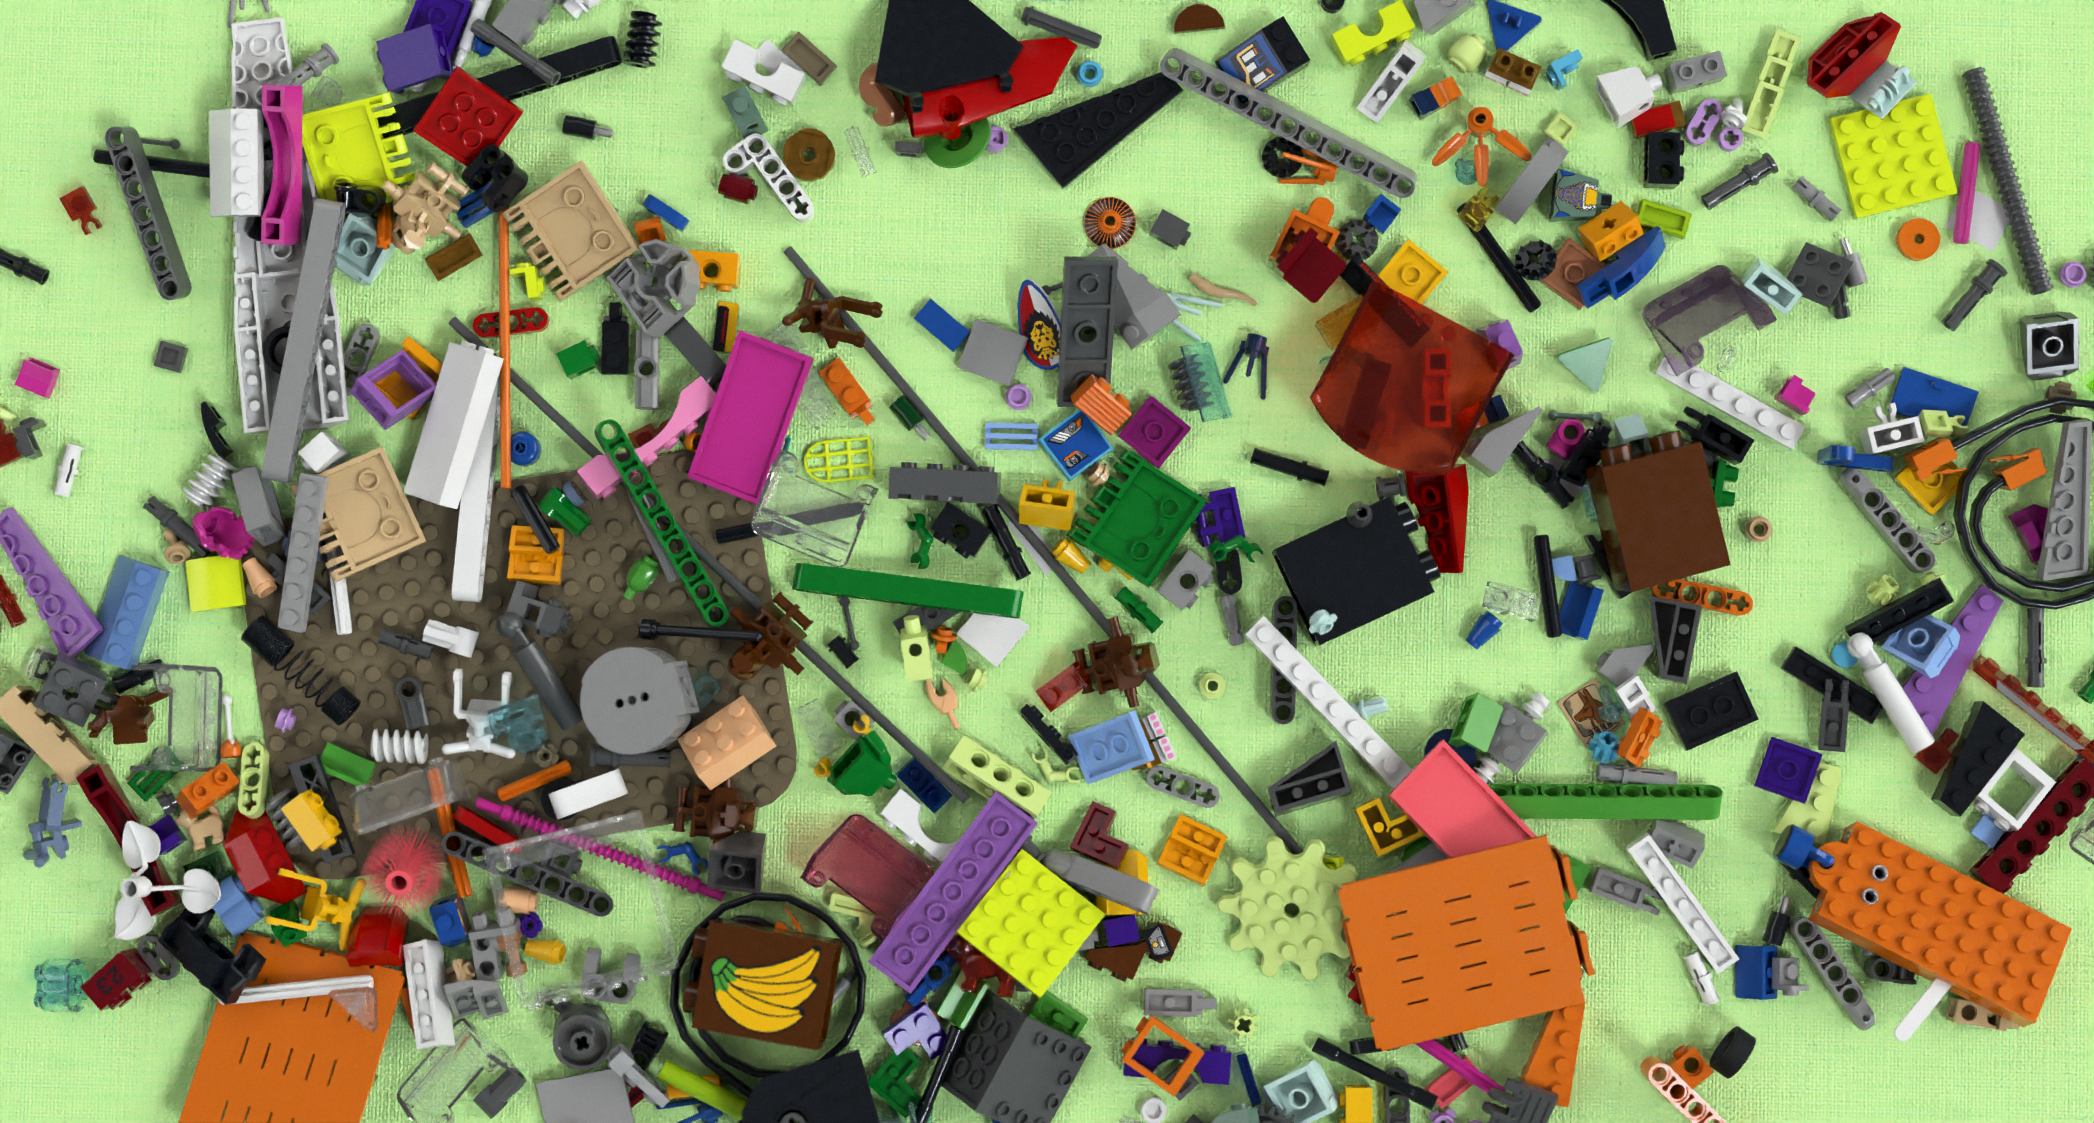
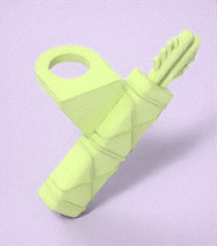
(844, 903)

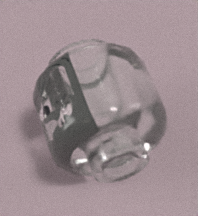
(37, 662)

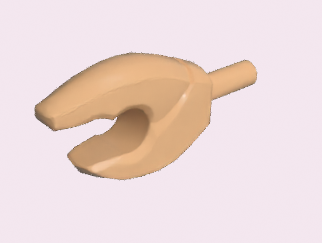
(944, 704)

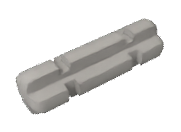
(1232, 620)

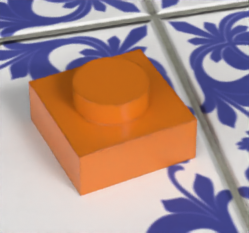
(649, 230)

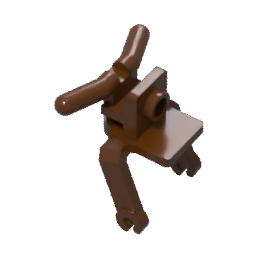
(825, 318)
(129, 718)

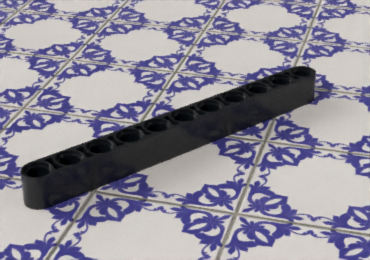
(520, 80)

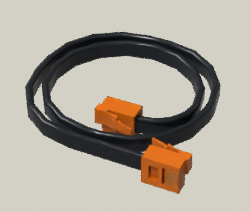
(2008, 476)

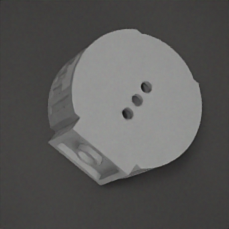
(637, 699)

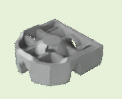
(677, 282)

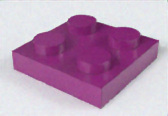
(1154, 432)

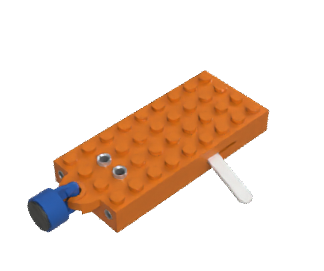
(1930, 922)

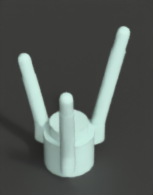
(1177, 300)

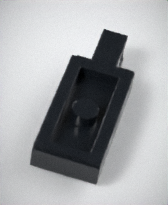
(615, 342)
(1586, 453)
(1049, 735)

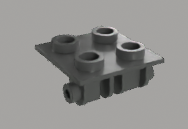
(1819, 274)

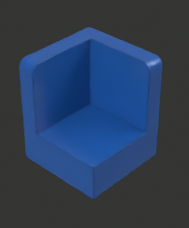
(1381, 213)

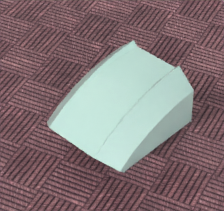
(358, 251)
(1302, 1093)

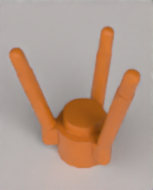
(1323, 169)

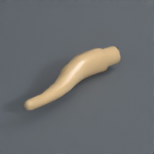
(1212, 290)

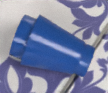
(1484, 629)

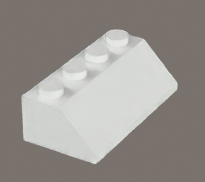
(236, 163)

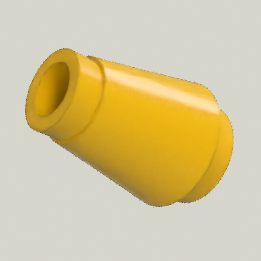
(1070, 555)
(546, 950)

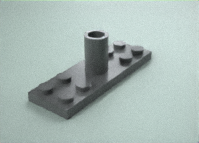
(1086, 323)

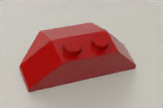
(1852, 55)
(258, 855)

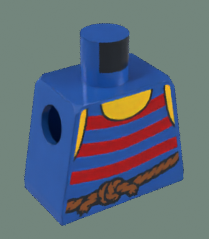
(450, 920)

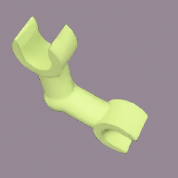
(1050, 775)

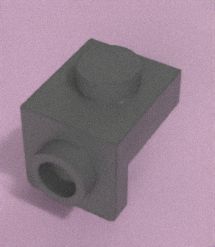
(27, 443)

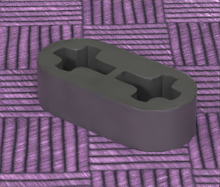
(154, 961)

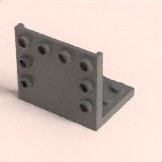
(1013, 1064)

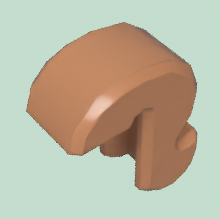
(882, 98)

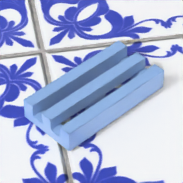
(1018, 426)

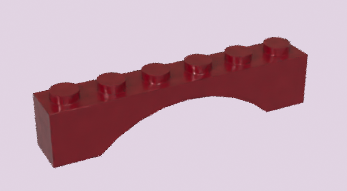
(113, 806)

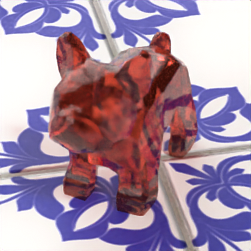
(978, 967)

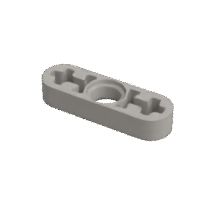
(371, 344)
(1203, 787)

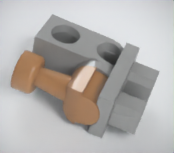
(488, 942)

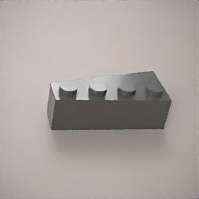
(944, 484)

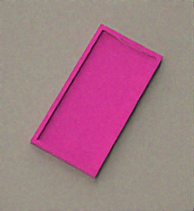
(750, 416)

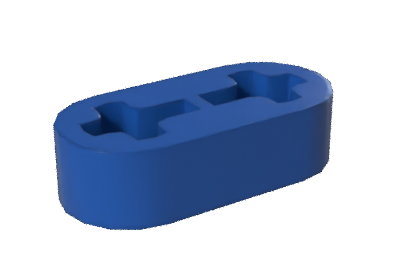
(665, 212)

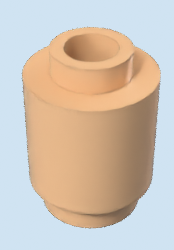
(521, 899)

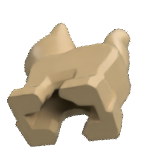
(202, 829)

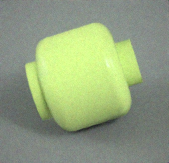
(1467, 53)

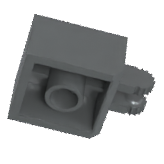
(88, 689)

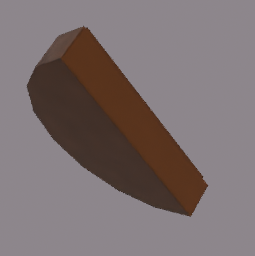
(1198, 18)

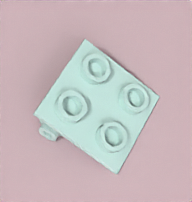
(1883, 89)

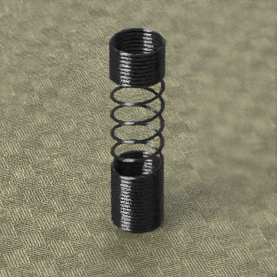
(274, 646)

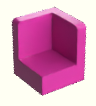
(1795, 395)

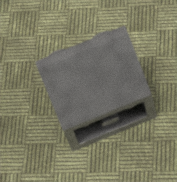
(14, 758)

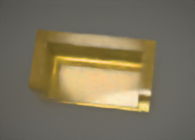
(1335, 323)

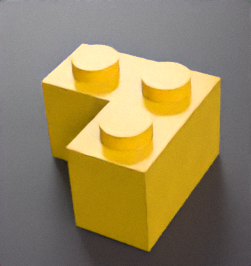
(1382, 832)

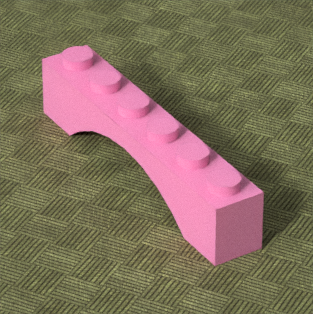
(693, 406)

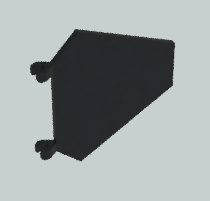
(941, 47)

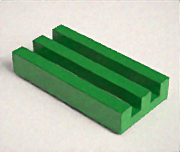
(139, 789)

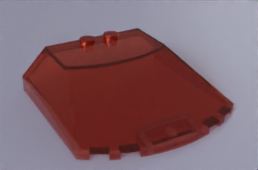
(1408, 383)

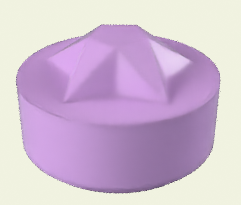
(997, 140)

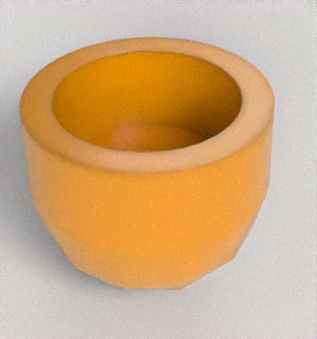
(688, 443)

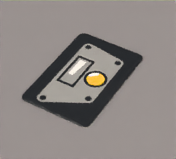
(1157, 942)

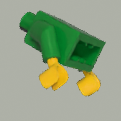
(862, 766)

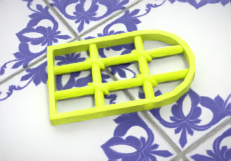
(849, 465)

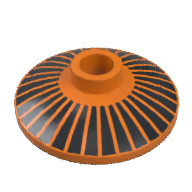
(1114, 235)

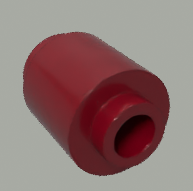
(738, 188)

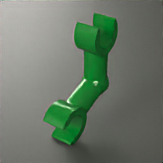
(926, 541)
(1237, 541)

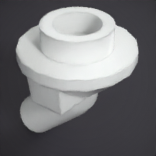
(1733, 115)

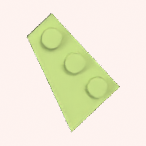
(1816, 812)

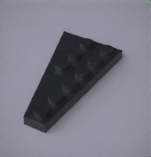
(1087, 131)

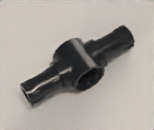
(1551, 484)

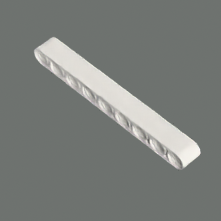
(476, 510)

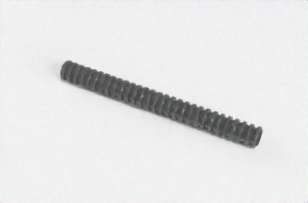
(2007, 180)

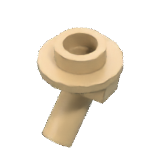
(177, 551)

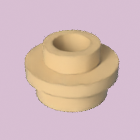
(1098, 474)
(1766, 529)

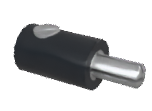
(584, 128)
(1777, 923)

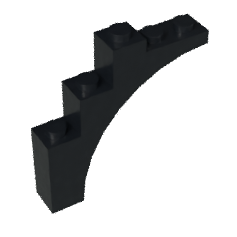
(1649, 24)

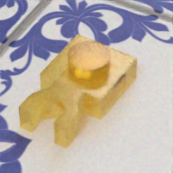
(1477, 210)

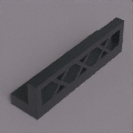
(305, 780)

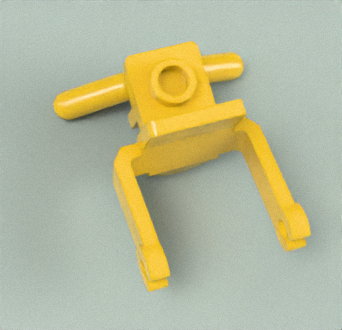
(323, 907)

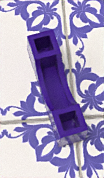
(1212, 1067)

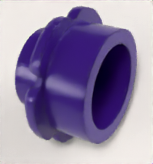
(534, 919)

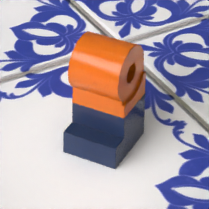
(1435, 97)
(1493, 413)

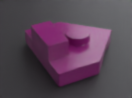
(2030, 528)

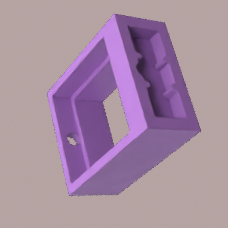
(375, 401)

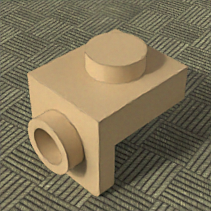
(461, 971)

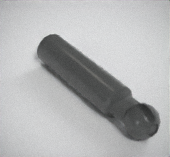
(540, 672)

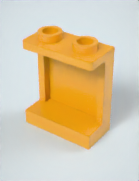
(397, 389)

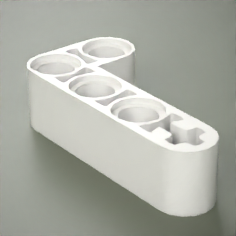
(775, 180)

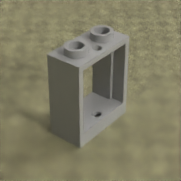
(259, 506)

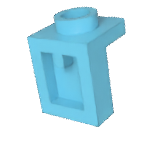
(1566, 64)

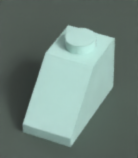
(1771, 286)
(1632, 431)

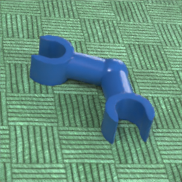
(687, 849)

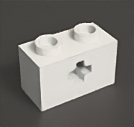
(323, 453)

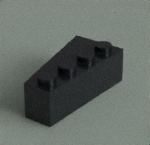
(1981, 750)

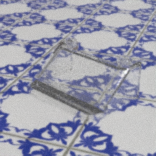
(810, 515)

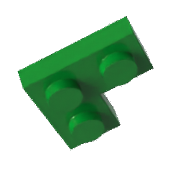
(891, 1083)

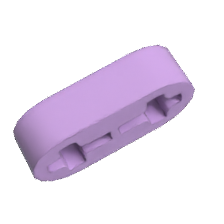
(1708, 125)

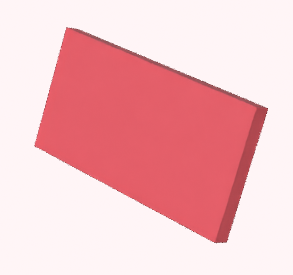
(1456, 806)

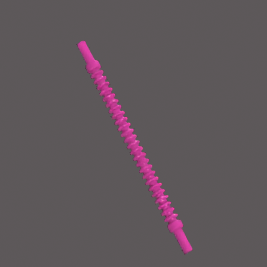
(693, 885)

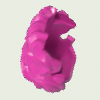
(222, 532)

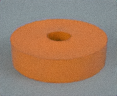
(1907, 245)

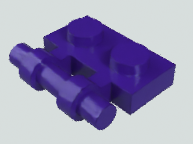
(1226, 516)

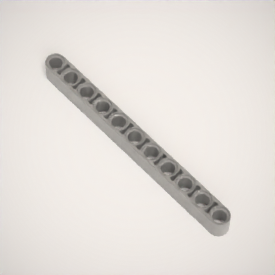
(1295, 134)
(303, 340)

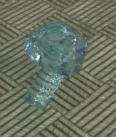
(1465, 171)
(1609, 711)

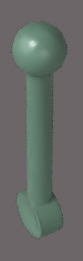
(1553, 415)

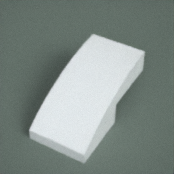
(1633, 695)

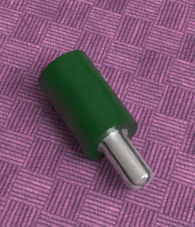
(909, 416)

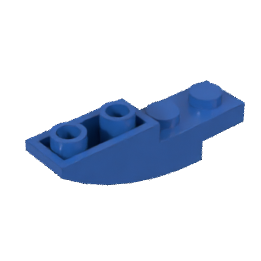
(1630, 267)

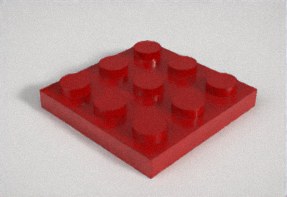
(467, 117)

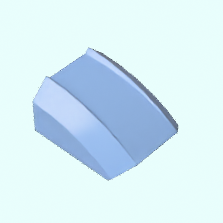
(1923, 645)

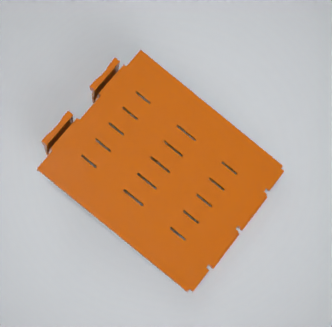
(1433, 939)
(288, 1027)

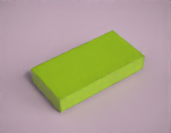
(1670, 220)

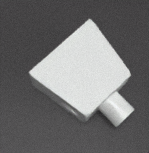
(1627, 93)

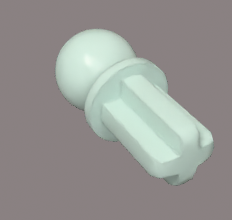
(1370, 707)

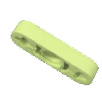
(259, 791)

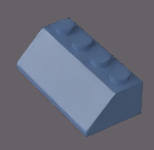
(127, 612)

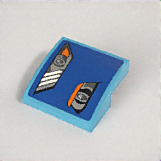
(1075, 444)

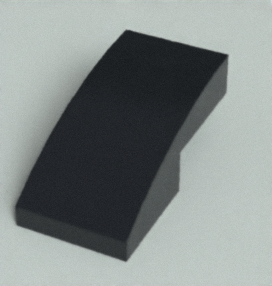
(213, 423)

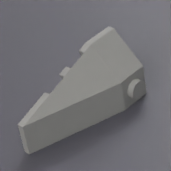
(1139, 306)

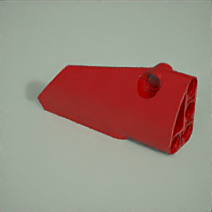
(1033, 75)

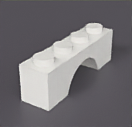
(904, 813)

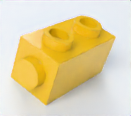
(312, 820)
(1356, 1104)

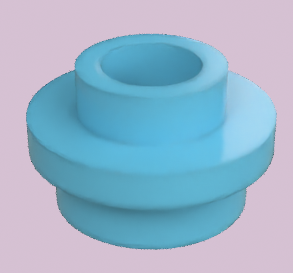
(1093, 66)

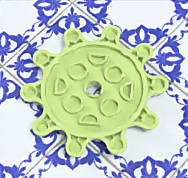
(1262, 903)

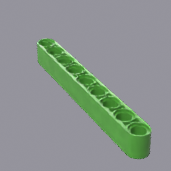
(1611, 801)

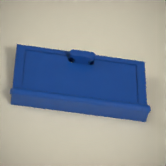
(1916, 394)

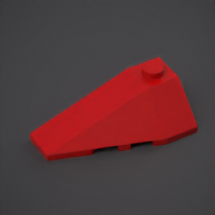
(1443, 513)

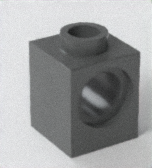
(1170, 230)

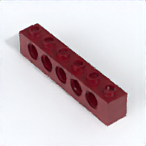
(1987, 867)

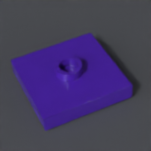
(1788, 770)

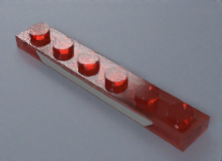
(2032, 705)

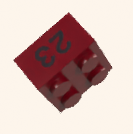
(117, 980)

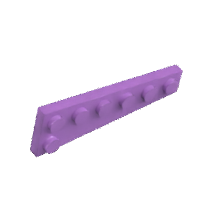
(59, 604)
(1972, 622)

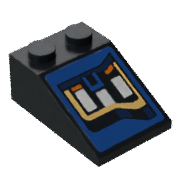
(1266, 58)

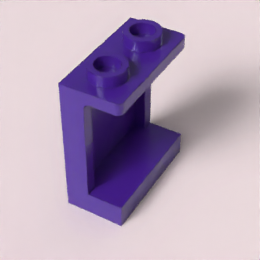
(414, 58)

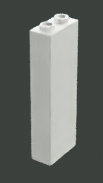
(453, 424)

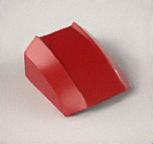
(377, 937)

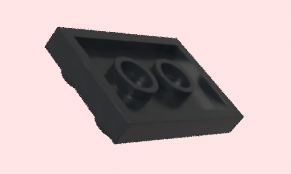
(1711, 711)

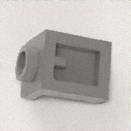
(1786, 976)

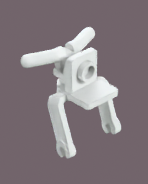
(476, 714)

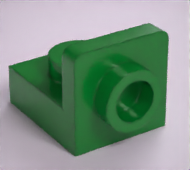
(285, 934)

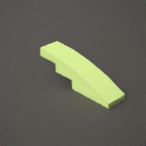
(1770, 83)

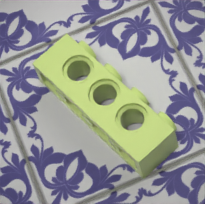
(983, 778)

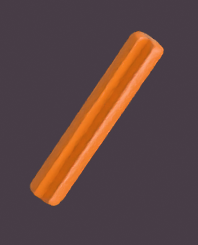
(384, 226)
(534, 780)

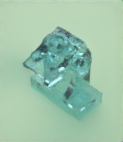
(523, 732)

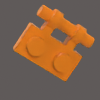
(1639, 738)

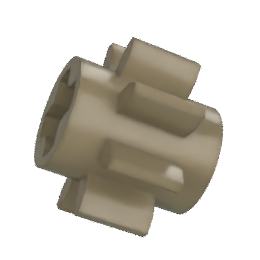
(2061, 389)

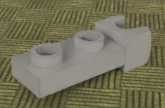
(622, 1062)

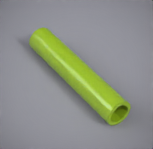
(702, 1089)

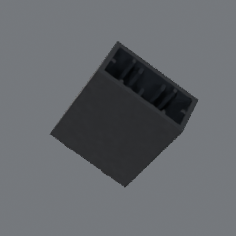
(1356, 569)

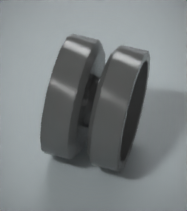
(580, 1051)

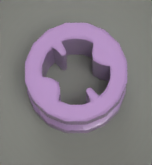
(1725, 145)

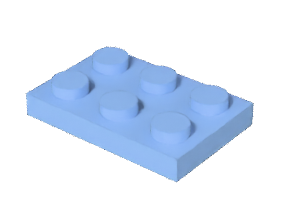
(1111, 747)

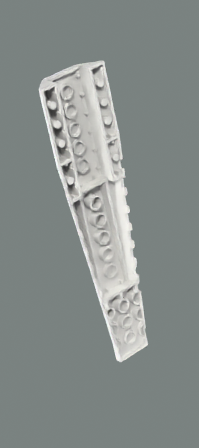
(270, 274)

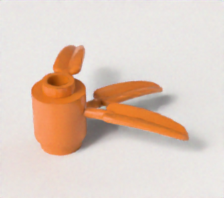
(1481, 151)

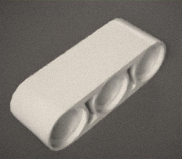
(588, 794)

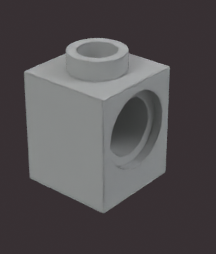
(842, 710)

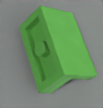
(1476, 723)
(347, 765)
(959, 1005)

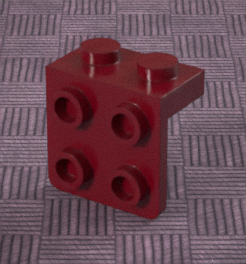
(1309, 266)

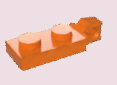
(847, 390)

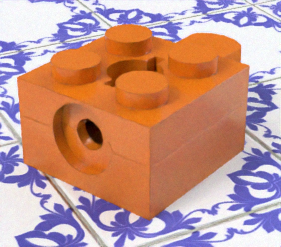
(1316, 217)

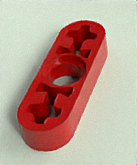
(529, 314)
(483, 826)

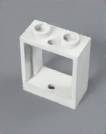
(2029, 772)

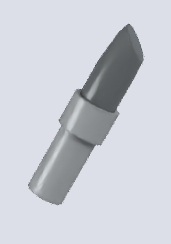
(844, 983)

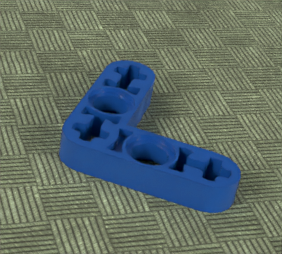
(1845, 457)

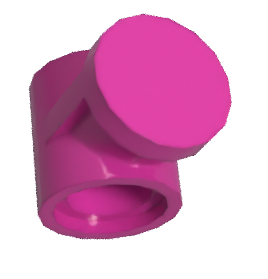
(1559, 444)

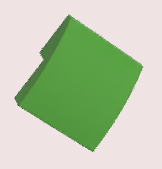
(1058, 1015)

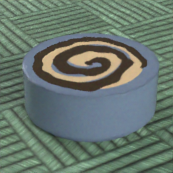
(574, 493)

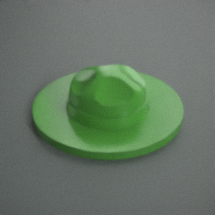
(962, 150)

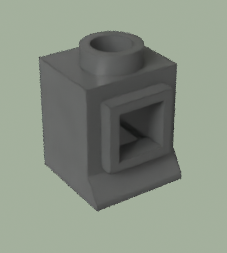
(573, 866)

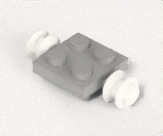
(1514, 738)

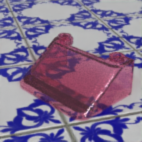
(870, 870)

